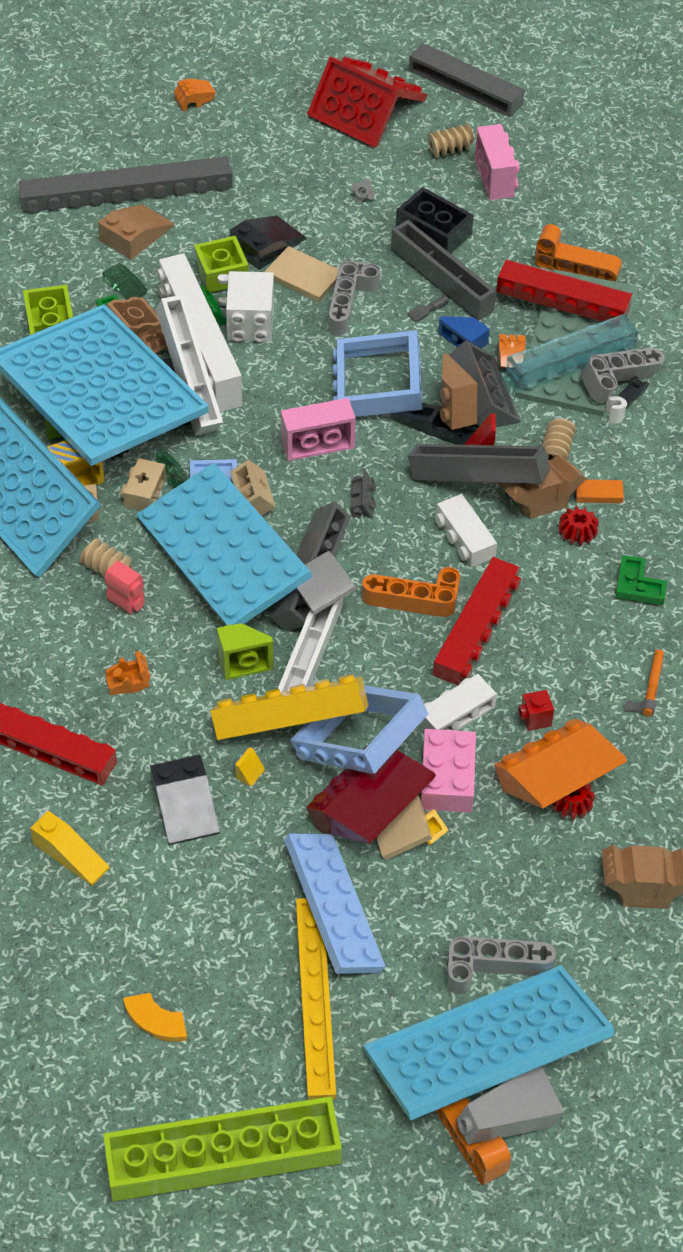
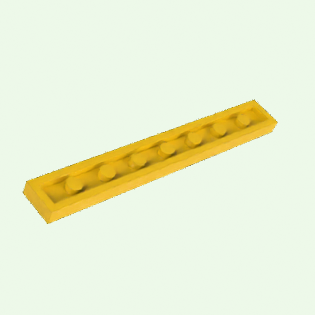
(315, 1005)

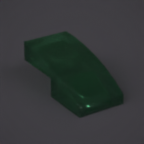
(125, 281)
(174, 471)

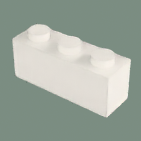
(465, 530)
(460, 705)

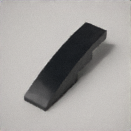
(430, 423)

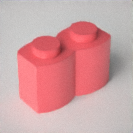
(124, 587)

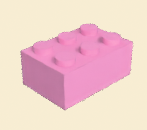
(496, 162)
(318, 429)
(453, 761)

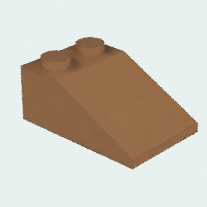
(132, 229)
(457, 395)

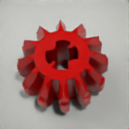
(578, 526)
(576, 803)

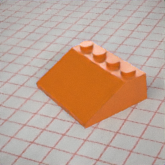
(558, 764)

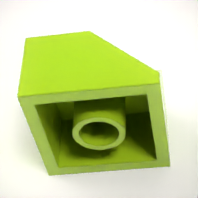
(219, 258)
(243, 651)

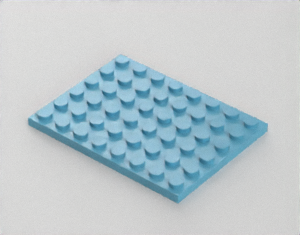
(99, 384)

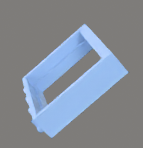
(380, 344)
(407, 712)

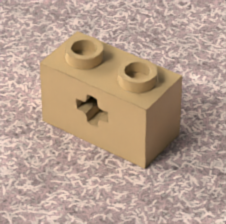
(143, 484)
(254, 486)

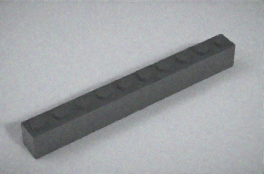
(125, 184)

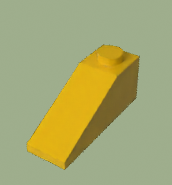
(68, 848)

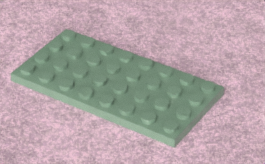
(568, 389)

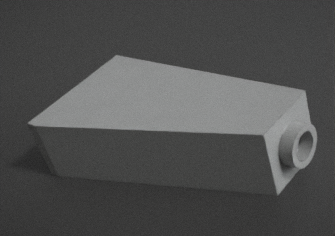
(511, 1109)

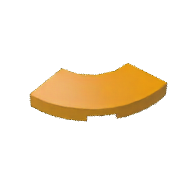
(155, 1020)

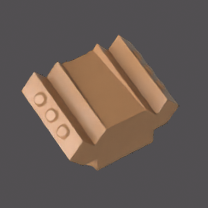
(141, 320)
(551, 494)
(644, 875)

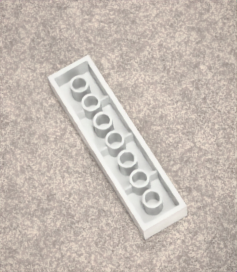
(226, 380)

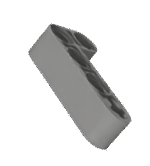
(351, 278)
(604, 370)
(500, 962)

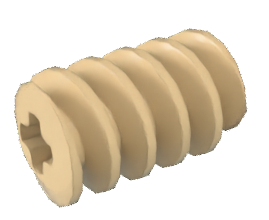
(450, 139)
(558, 438)
(101, 557)

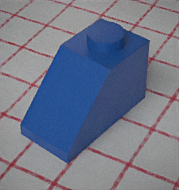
(460, 329)

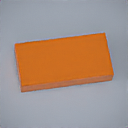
(600, 491)

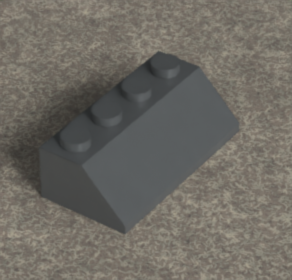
(491, 387)

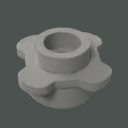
(366, 185)

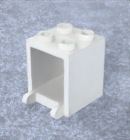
(248, 305)

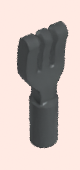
(422, 311)

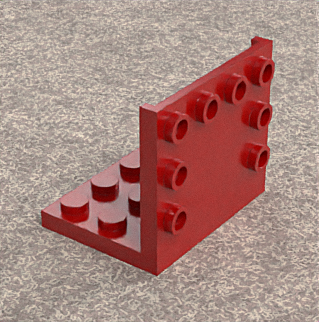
(359, 98)

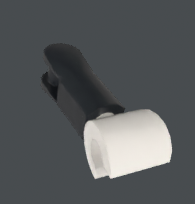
(618, 404)

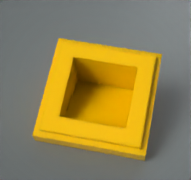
(248, 767)
(436, 826)

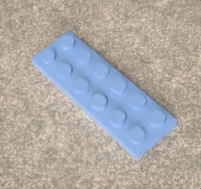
(334, 903)

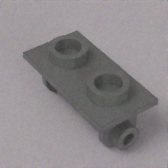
(363, 488)

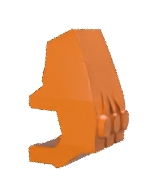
(193, 91)
(508, 347)
(128, 676)

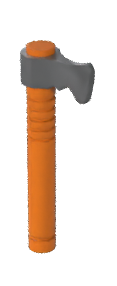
(648, 706)

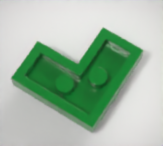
(634, 586)

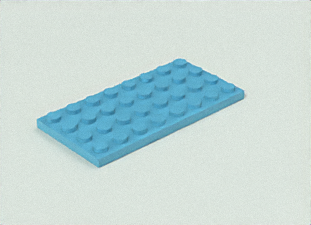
(38, 496)
(223, 546)
(487, 1041)

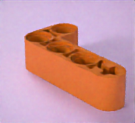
(574, 259)
(412, 595)
(486, 1158)

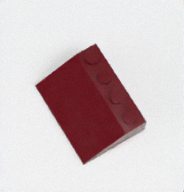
(365, 803)

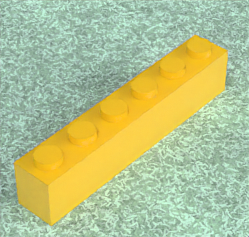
(290, 707)

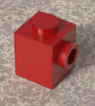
(536, 710)

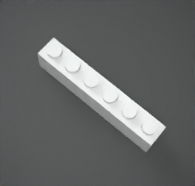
(188, 359)
(310, 647)

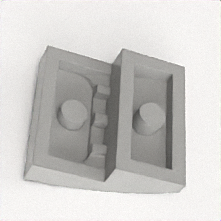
(327, 584)

